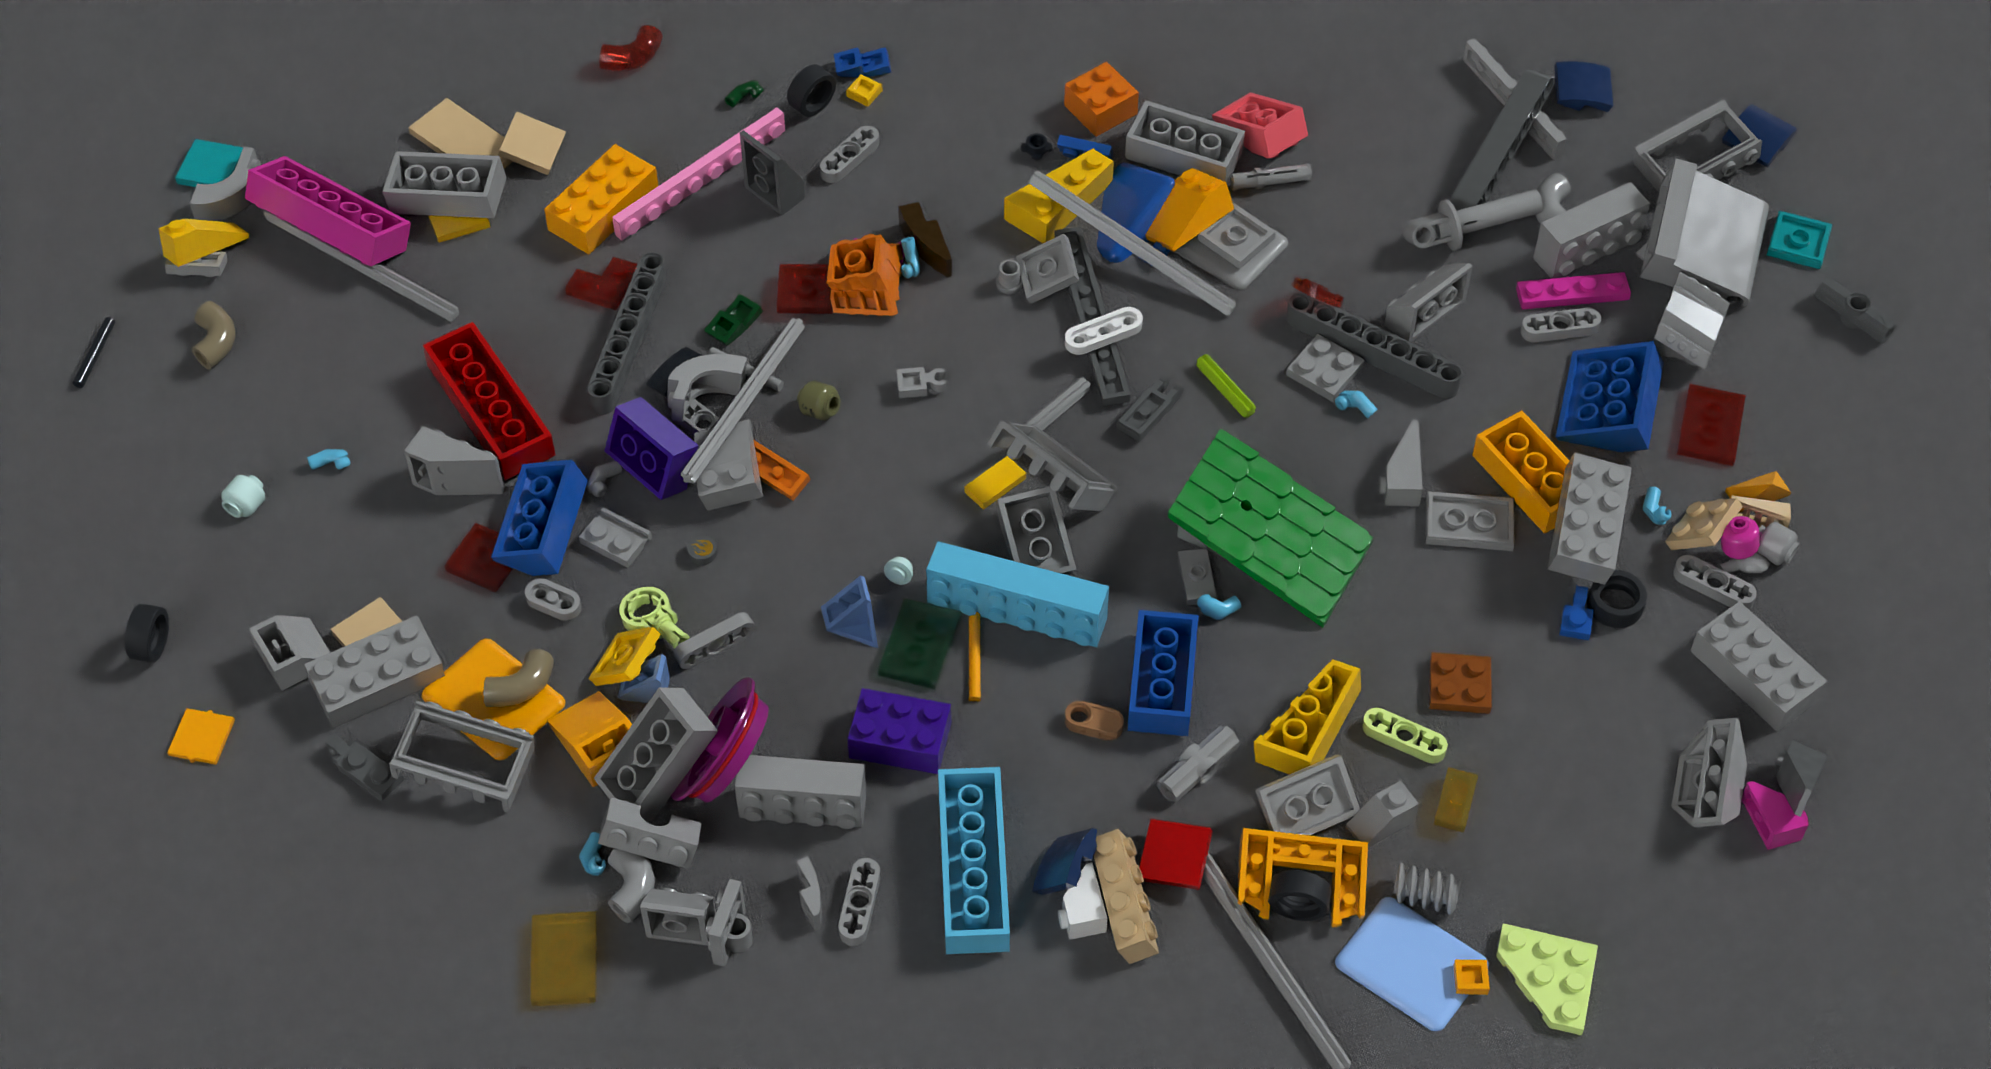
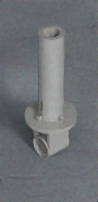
(1450, 224)

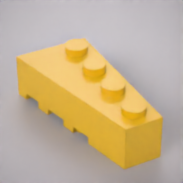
(1311, 722)

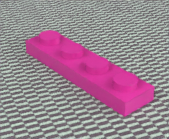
(1573, 290)

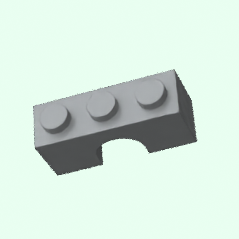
(629, 832)

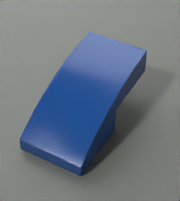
(853, 63)

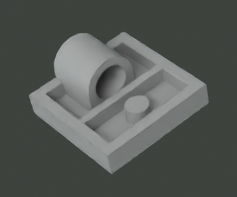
(727, 920)

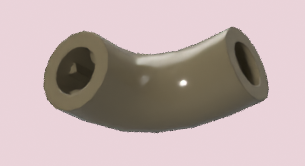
(219, 334)
(521, 685)

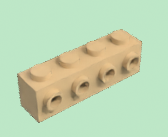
(1124, 897)

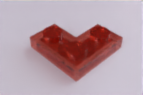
(605, 289)

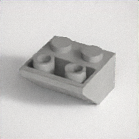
(286, 646)

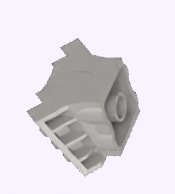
(1691, 322)

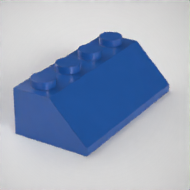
(540, 517)

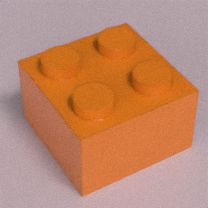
(1101, 99)

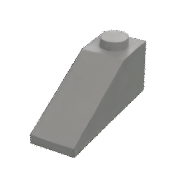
(1403, 472)

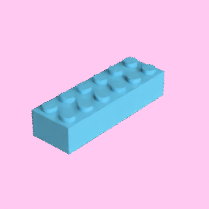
(1017, 594)
(973, 861)

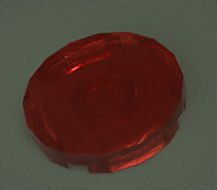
(1317, 291)

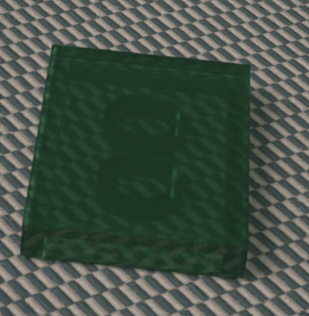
(919, 644)

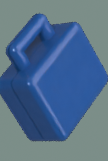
(1133, 202)

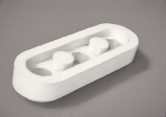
(1088, 337)

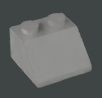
(677, 915)

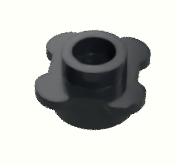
(1036, 146)

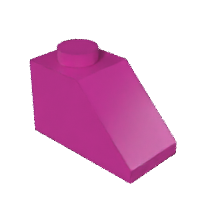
(1773, 816)

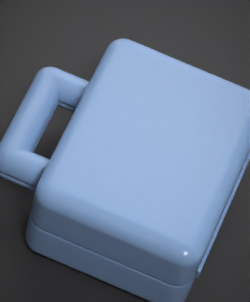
(1407, 962)

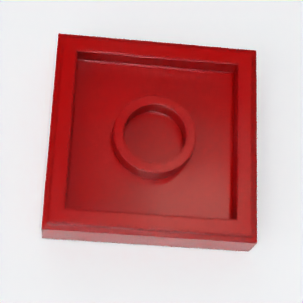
(1175, 854)

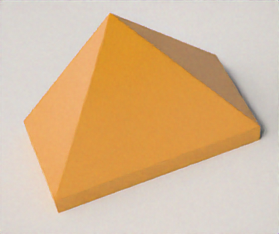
(1764, 487)

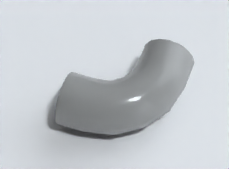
(1552, 192)
(638, 881)

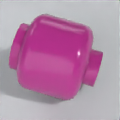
(1740, 538)

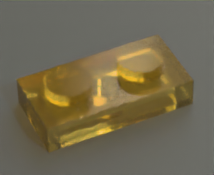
(1456, 799)

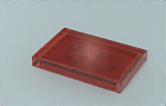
(1711, 425)

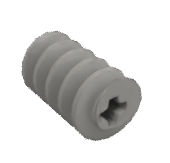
(1426, 889)

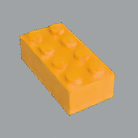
(608, 186)
(1524, 466)

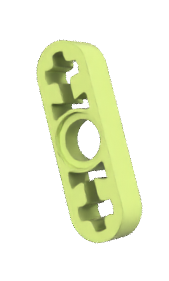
(1410, 747)

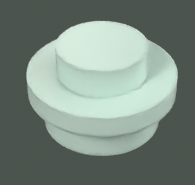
(899, 570)

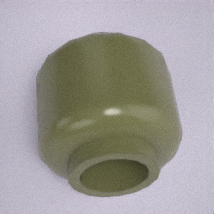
(818, 400)

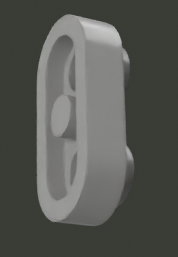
(555, 599)

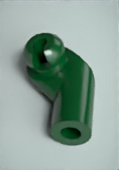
(741, 91)

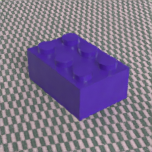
(649, 447)
(899, 731)

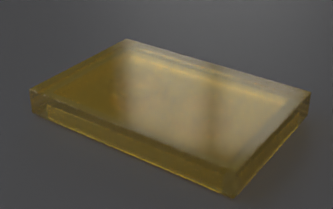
(564, 958)

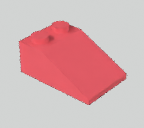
(1267, 123)

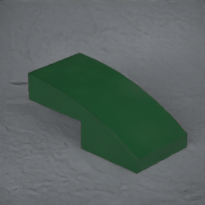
(734, 321)

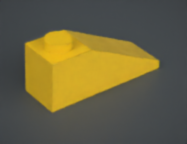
(193, 239)

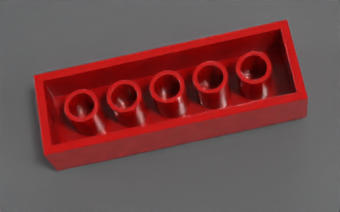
(488, 399)

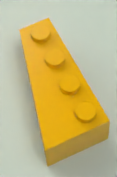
(1041, 215)

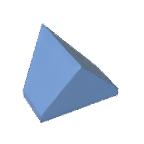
(851, 613)

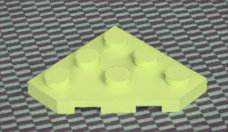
(1550, 973)

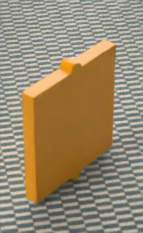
(201, 736)

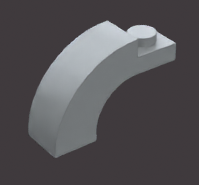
(226, 197)

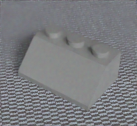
(1429, 301)

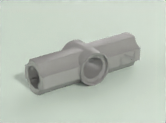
(1198, 763)

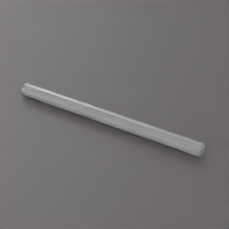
(1133, 243)
(377, 272)
(742, 401)
(1275, 967)

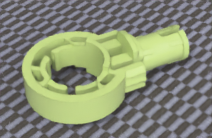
(662, 618)

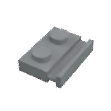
(615, 537)

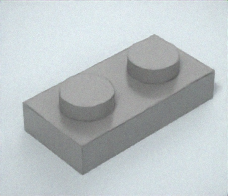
(209, 266)

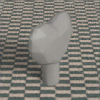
(1753, 564)

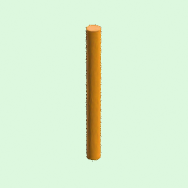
(974, 658)

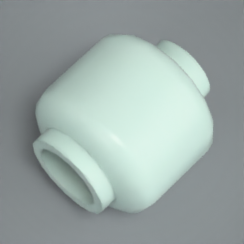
(243, 496)

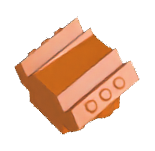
(865, 276)

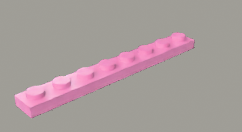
(694, 176)

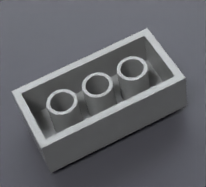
(1183, 141)
(444, 184)
(1591, 230)
(1589, 518)
(1758, 666)
(374, 671)
(657, 751)
(801, 791)

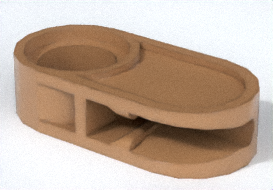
(1101, 721)

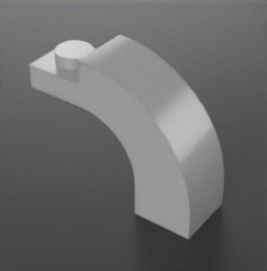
(704, 375)

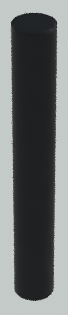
(94, 352)

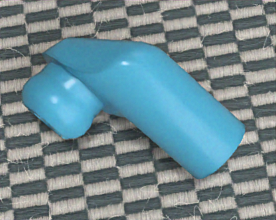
(911, 254)
(1355, 399)
(327, 456)
(1652, 508)
(1217, 609)
(590, 857)

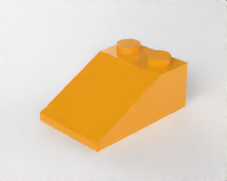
(1190, 209)

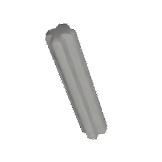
(1060, 404)

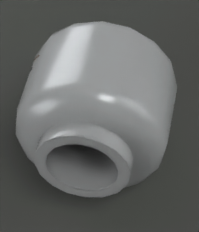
(1777, 543)

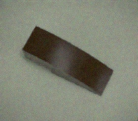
(927, 236)

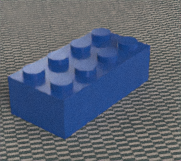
(1163, 673)

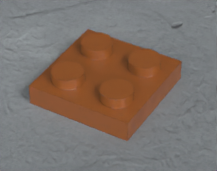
(1460, 683)

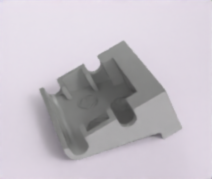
(1705, 233)

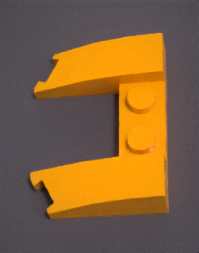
(1342, 857)

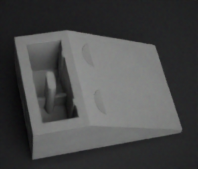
(451, 466)

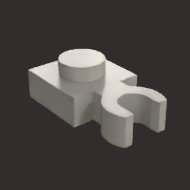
(915, 382)

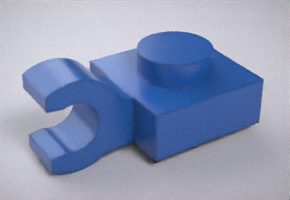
(1576, 619)

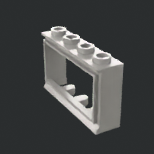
(1719, 166)
(1091, 488)
(451, 778)

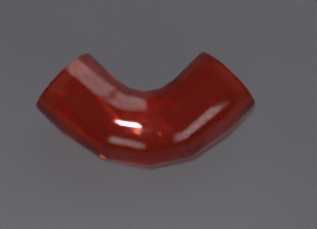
(633, 54)

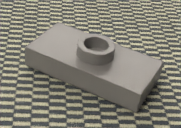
(1196, 575)

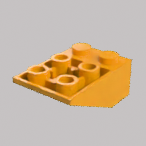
(590, 732)

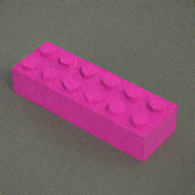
(327, 210)

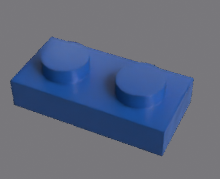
(1075, 147)

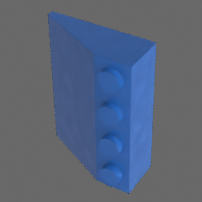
(1611, 397)

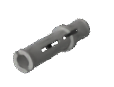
(1260, 178)

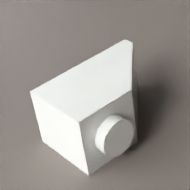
(1083, 907)

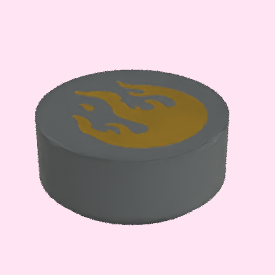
(702, 550)

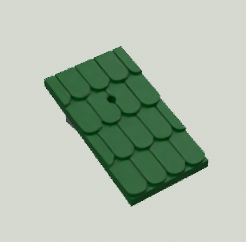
(1270, 527)

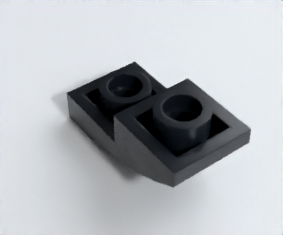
(659, 380)

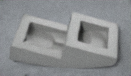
(810, 896)

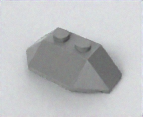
(1711, 775)

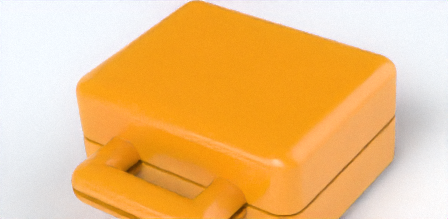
(464, 687)

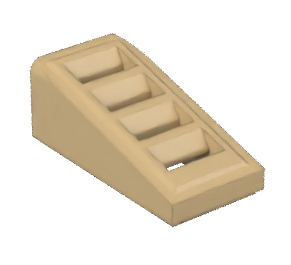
(1775, 511)

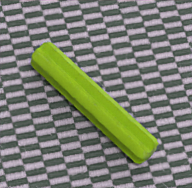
(1226, 386)

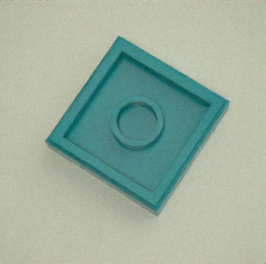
(208, 163)
(1799, 239)

